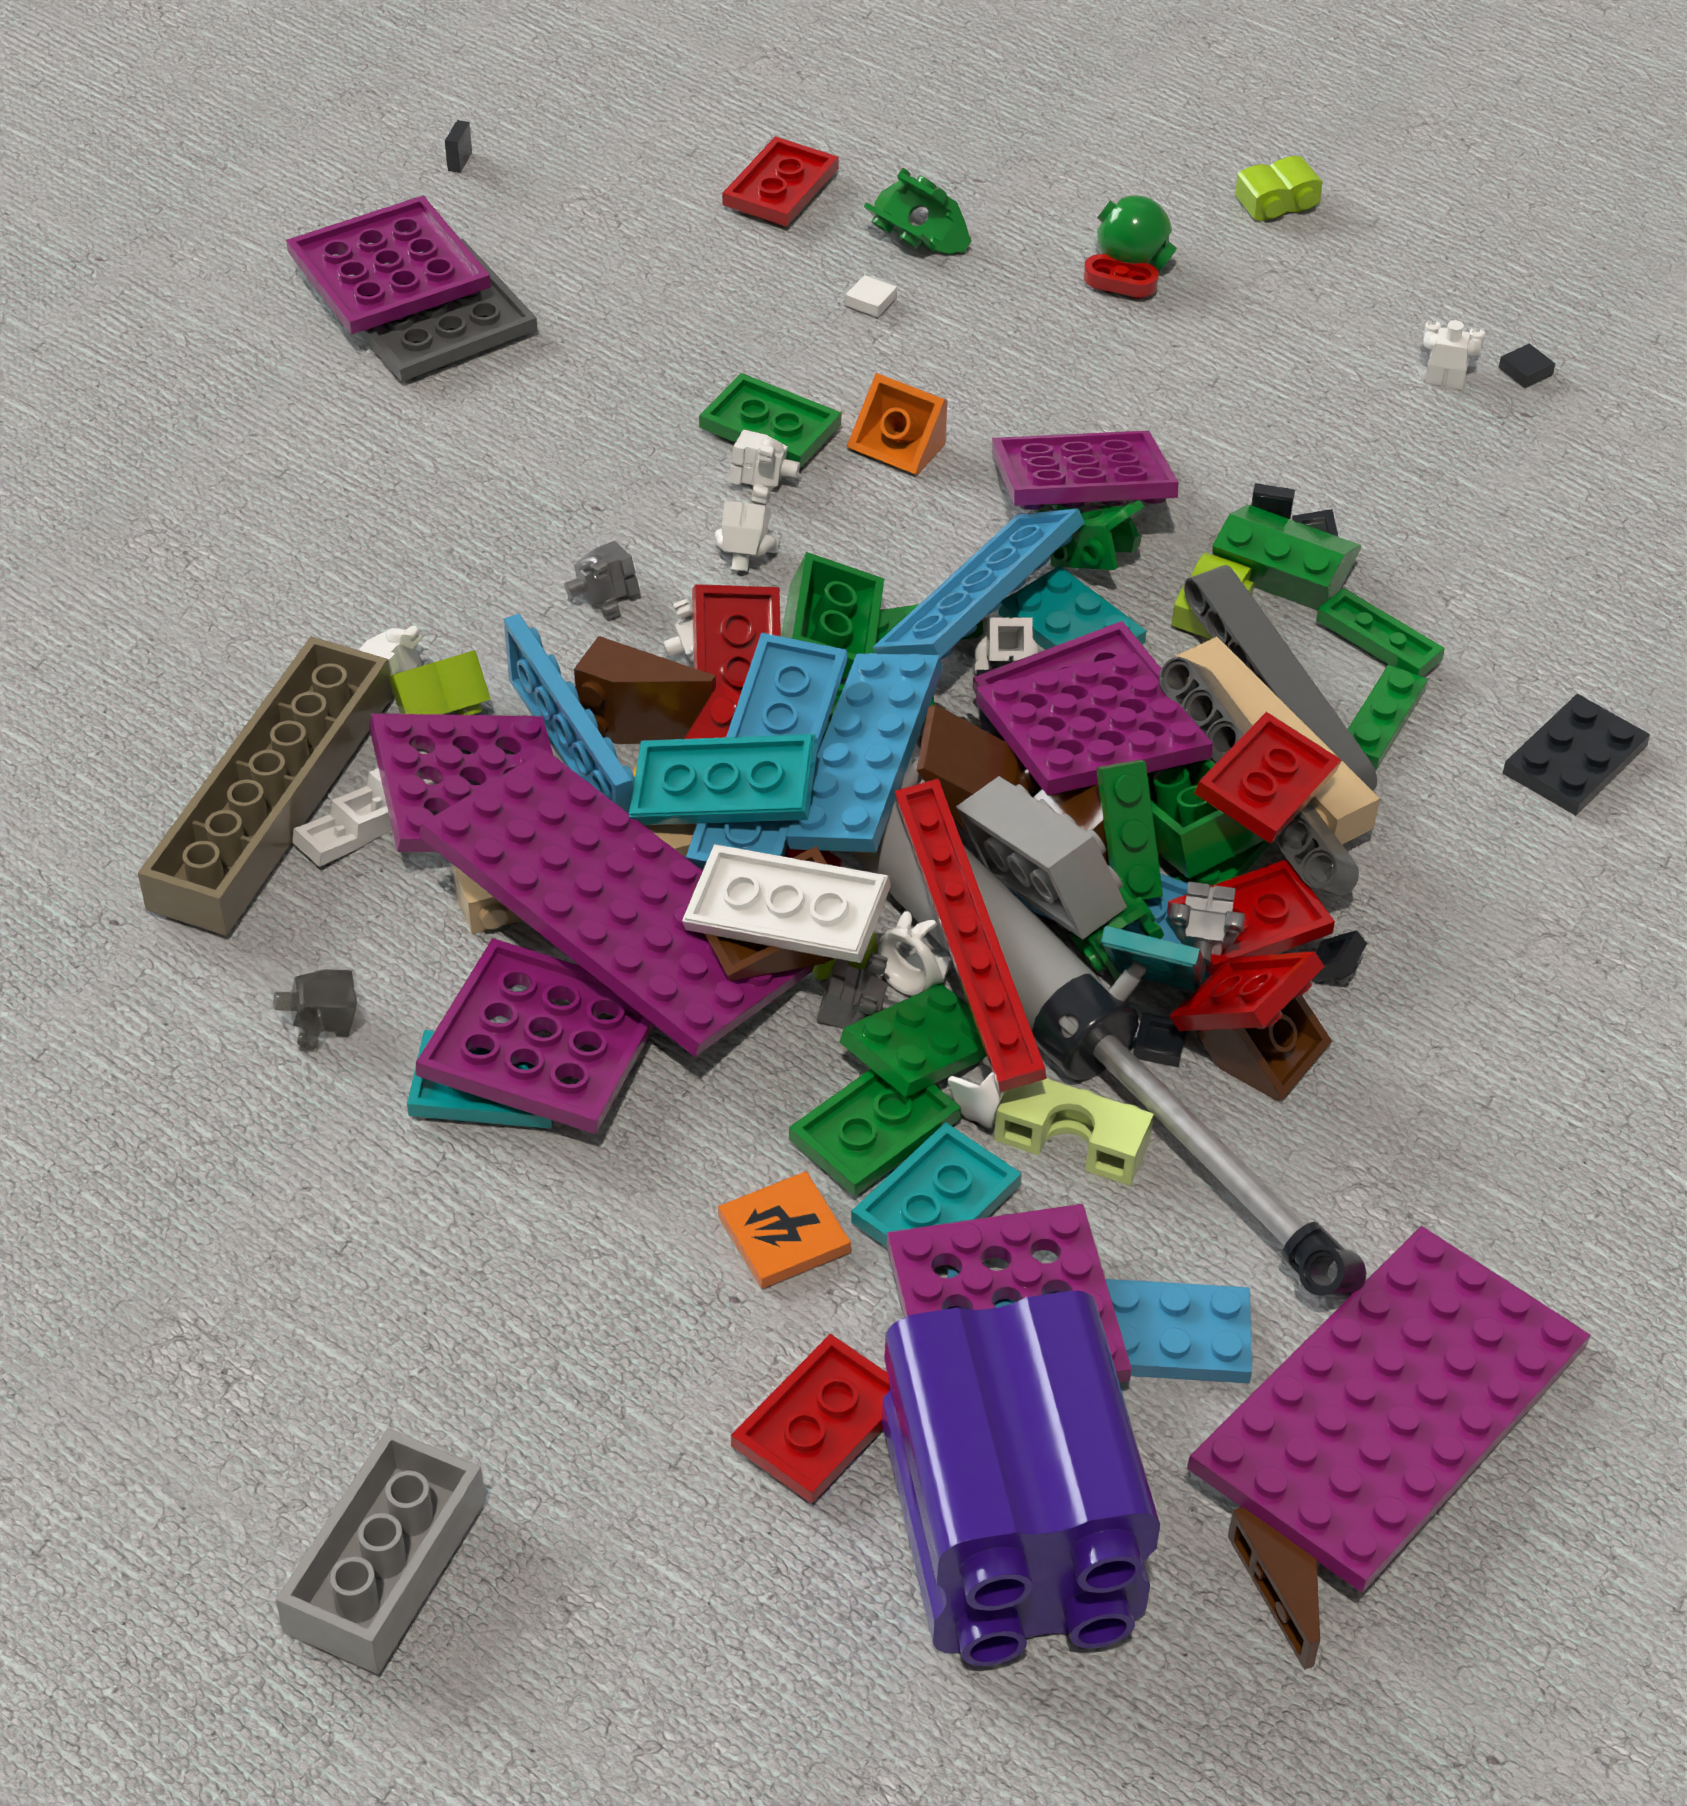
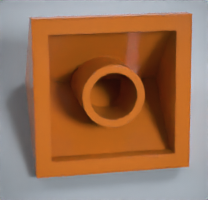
(900, 425)

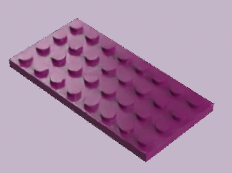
(600, 895)
(1388, 1406)

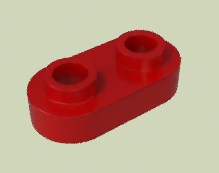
(1120, 277)

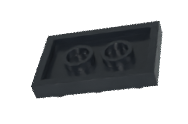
(1576, 754)

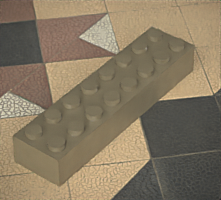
(265, 786)

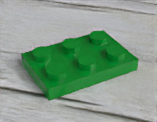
(773, 412)
(917, 1040)
(870, 1129)

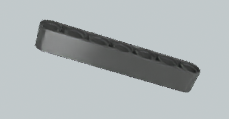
(1239, 622)
(1221, 728)

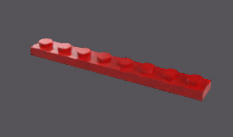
(970, 937)

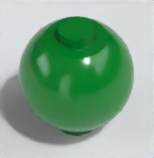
(1136, 231)

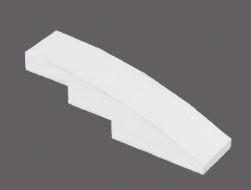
(350, 825)

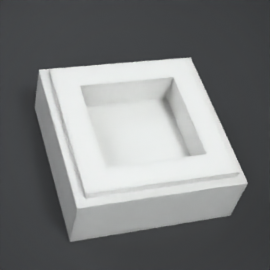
(870, 296)

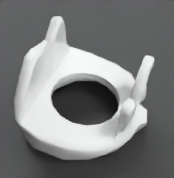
(919, 970)
(977, 1101)

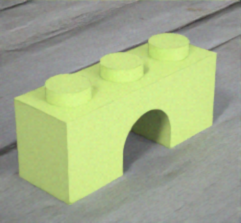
(1114, 1131)

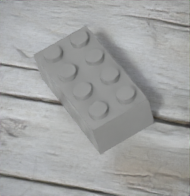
(1043, 856)
(381, 1550)

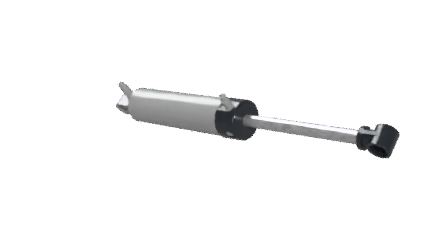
(1089, 1028)

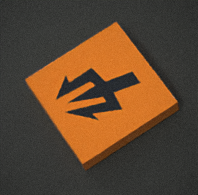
(784, 1229)

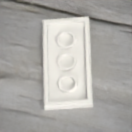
(787, 903)

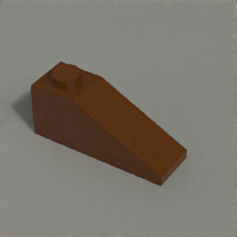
(1284, 1578)

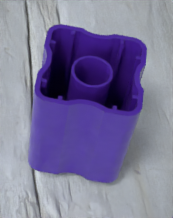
(1018, 1476)

